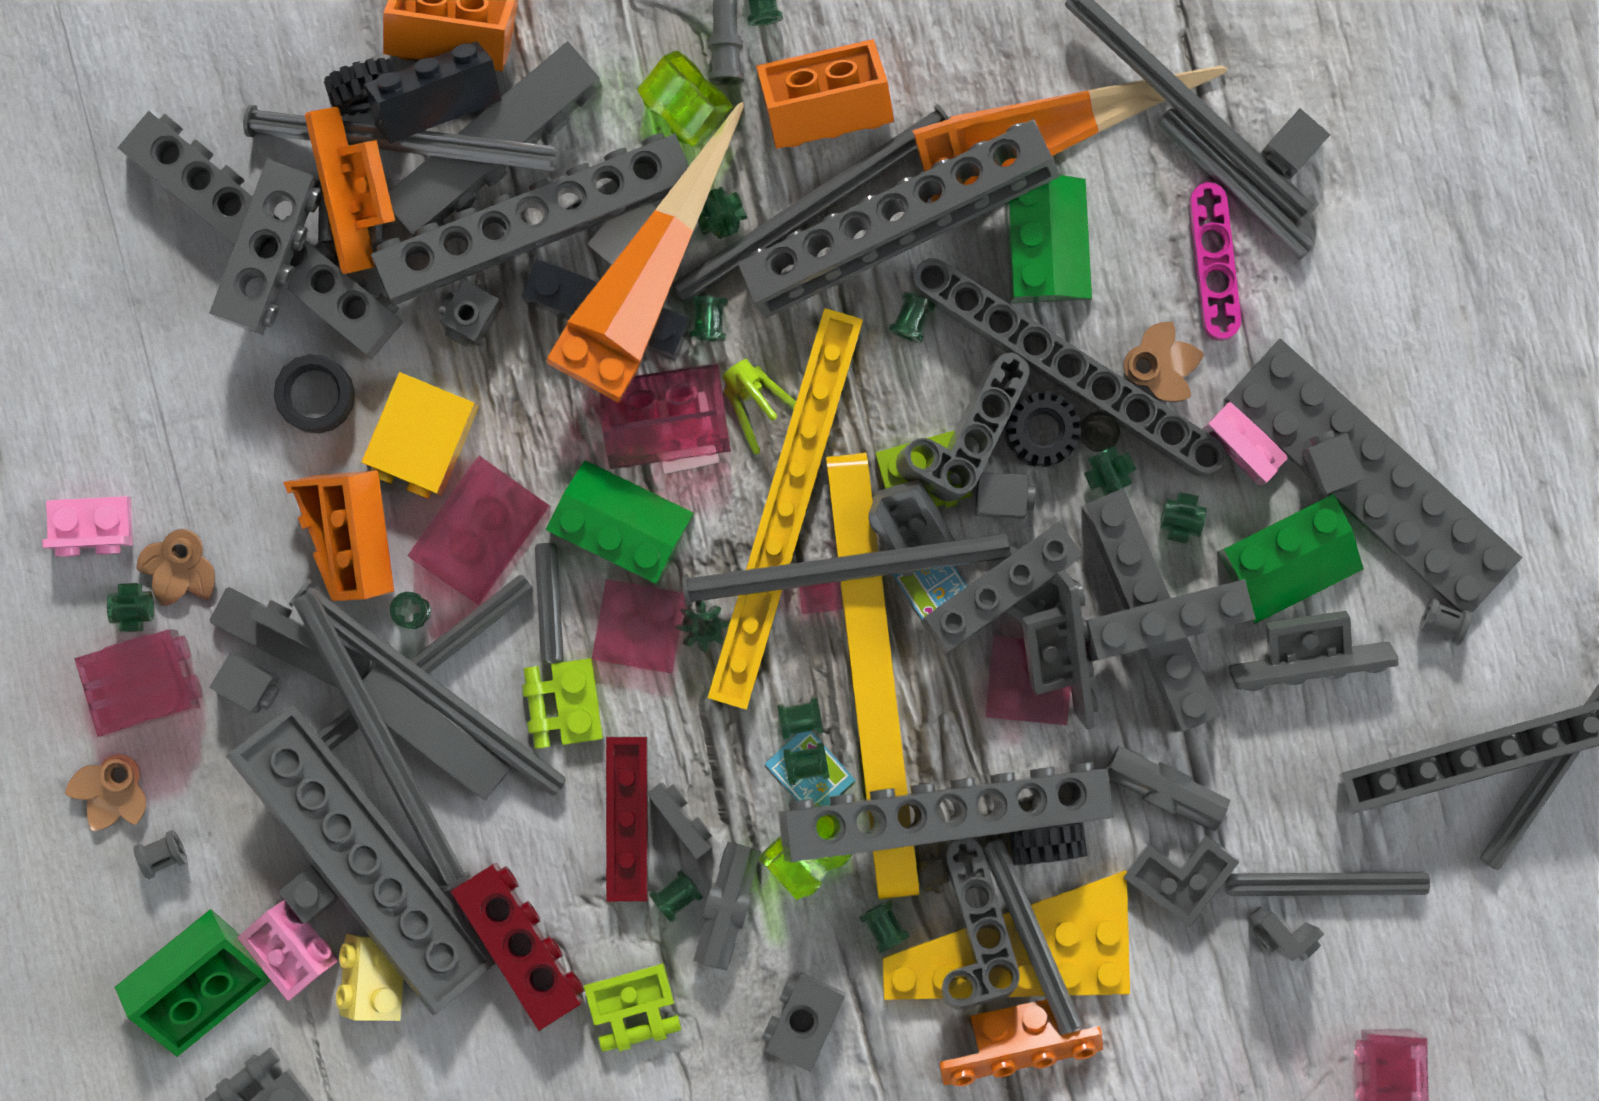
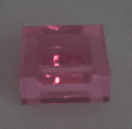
(821, 598)

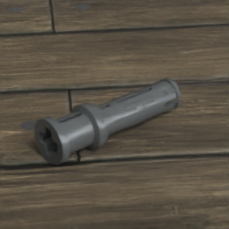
(725, 45)

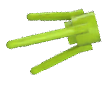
(744, 382)

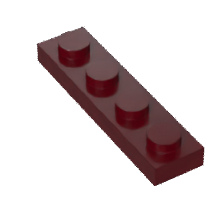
(626, 819)

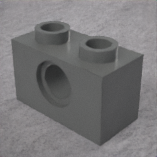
(796, 1045)

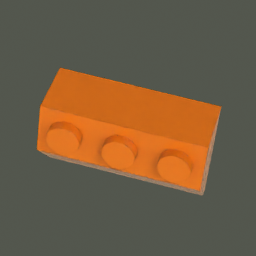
(437, 26)
(825, 94)

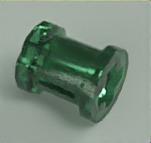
(763, 13)
(912, 317)
(708, 318)
(401, 601)
(800, 718)
(806, 763)
(676, 895)
(884, 926)

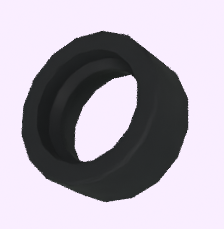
(284, 384)

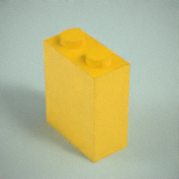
(419, 435)

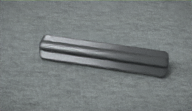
(549, 603)

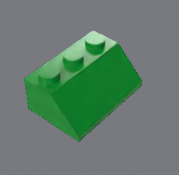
(1049, 243)
(620, 522)
(1294, 557)
(191, 984)

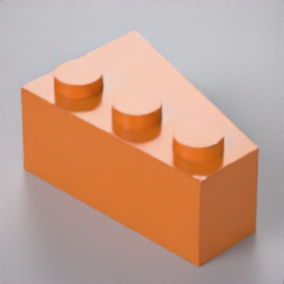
(348, 532)

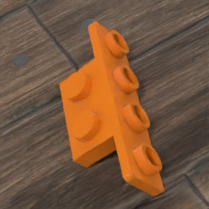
(351, 187)
(1017, 1040)

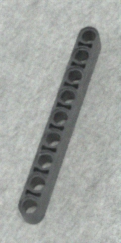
(1089, 369)

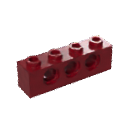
(540, 1004)

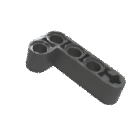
(972, 424)
(973, 921)

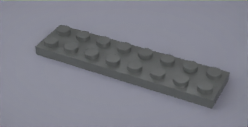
(1398, 496)
(362, 859)

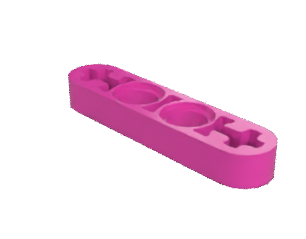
(1219, 261)

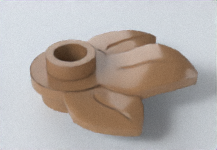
(1168, 363)
(176, 573)
(105, 795)

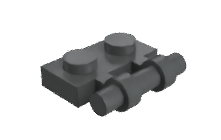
(257, 1068)

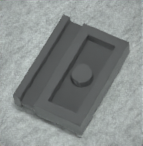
(671, 804)

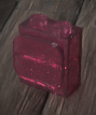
(139, 682)

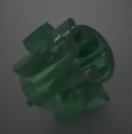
(721, 213)
(1110, 471)
(1183, 517)
(130, 607)
(691, 629)

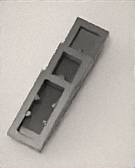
(435, 734)

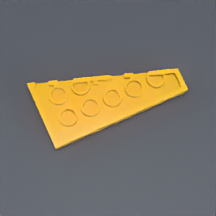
(1081, 926)

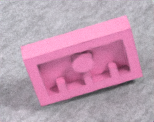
(1246, 444)
(88, 524)
(287, 949)

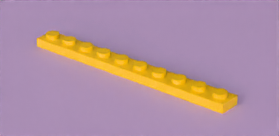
(786, 503)

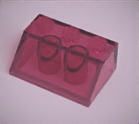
(666, 418)
(478, 530)
(1392, 1065)

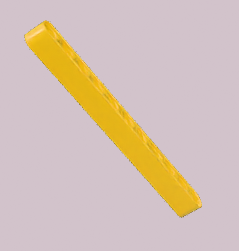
(871, 665)

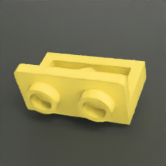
(369, 984)

